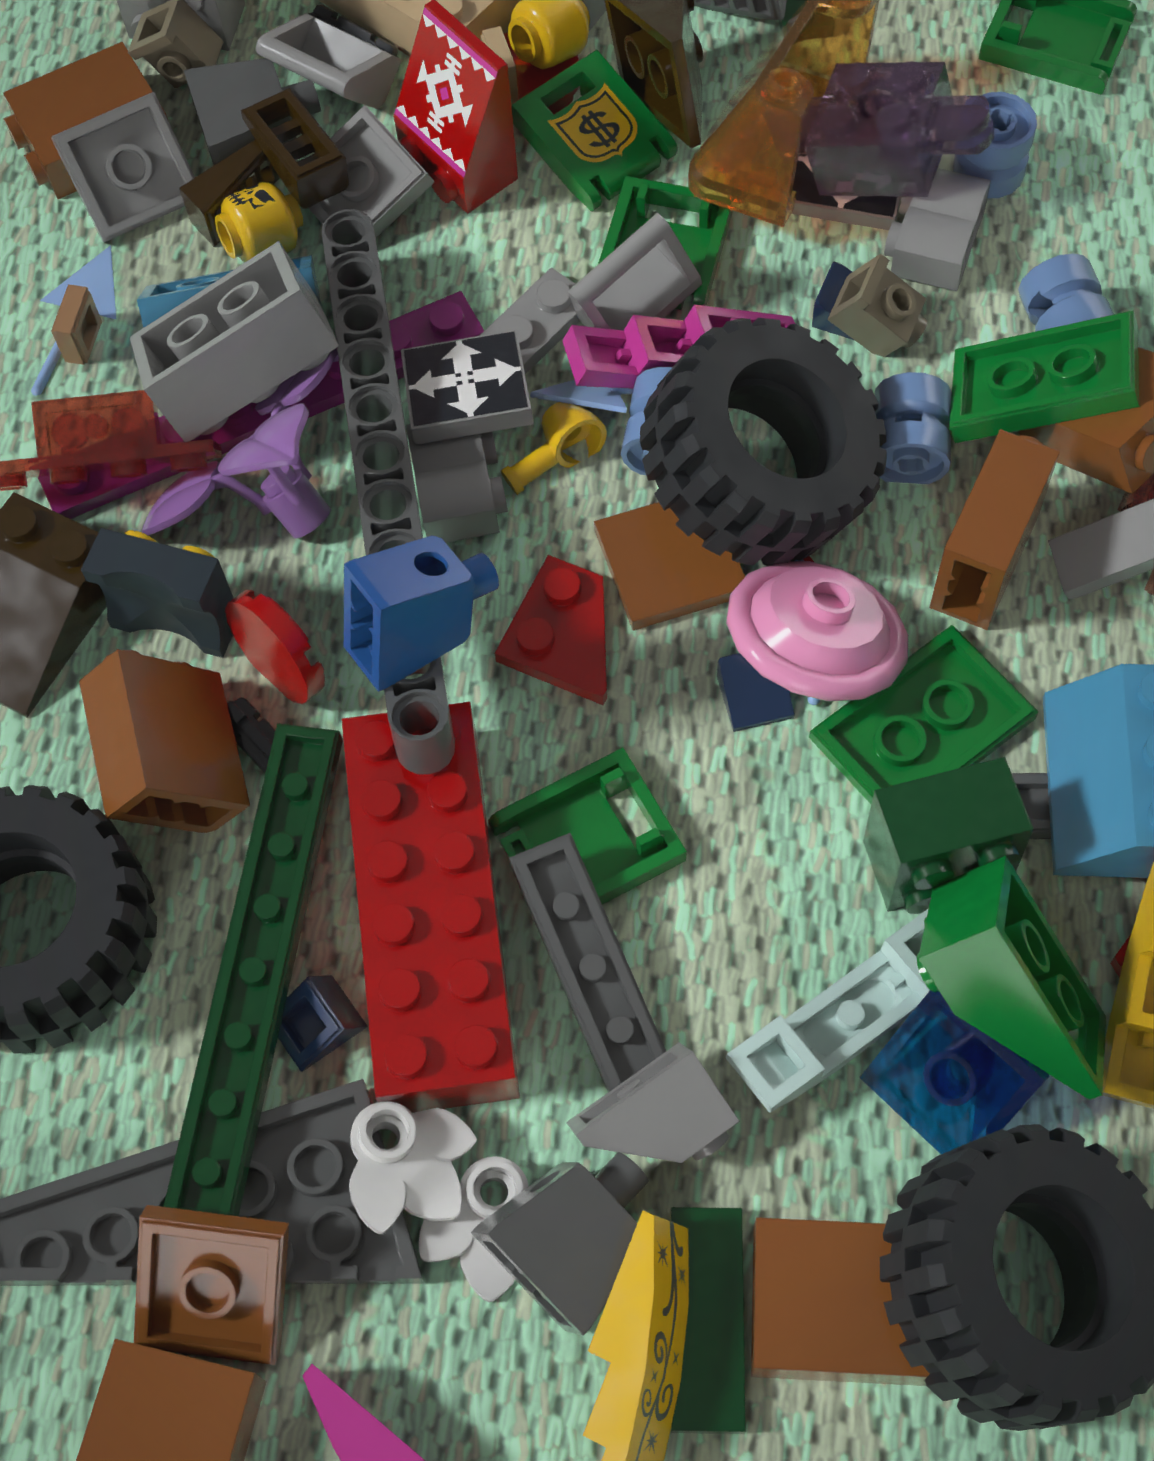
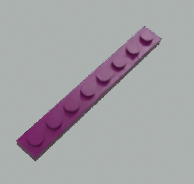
(431, 324)

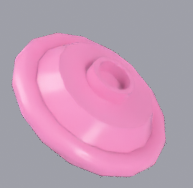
(817, 631)

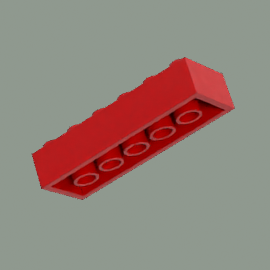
(428, 922)

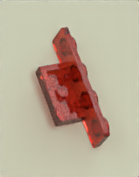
(98, 435)

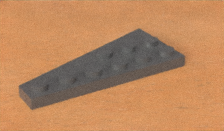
(298, 1175)

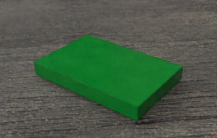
(1045, 377)
(934, 718)

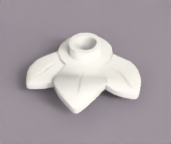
(414, 1172)
(453, 1237)

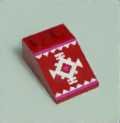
(457, 111)

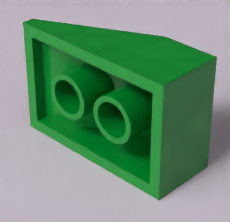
(1012, 976)

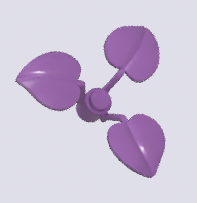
(270, 447)

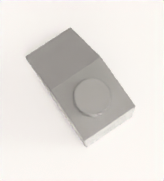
(660, 1112)

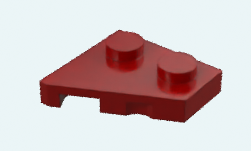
(560, 631)

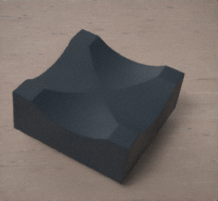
(161, 588)

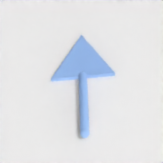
(98, 278)
(593, 397)

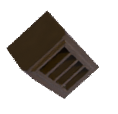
(309, 178)
(208, 190)

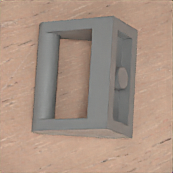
(331, 59)
(640, 277)

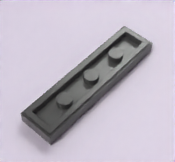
(587, 959)

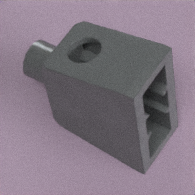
(226, 89)
(567, 1237)

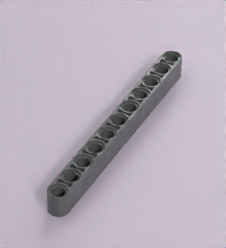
(382, 462)

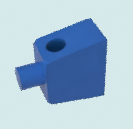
(410, 606)

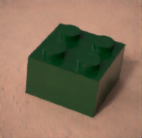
(943, 828)

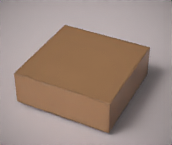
(76, 325)

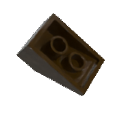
(660, 60)
(42, 598)

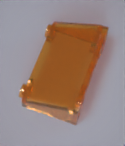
(755, 141)

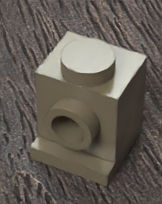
(175, 40)
(879, 309)

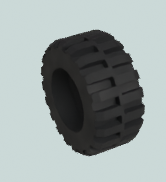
(811, 404)
(104, 932)
(951, 1298)

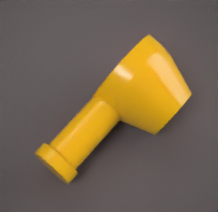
(562, 427)

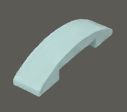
(836, 1024)

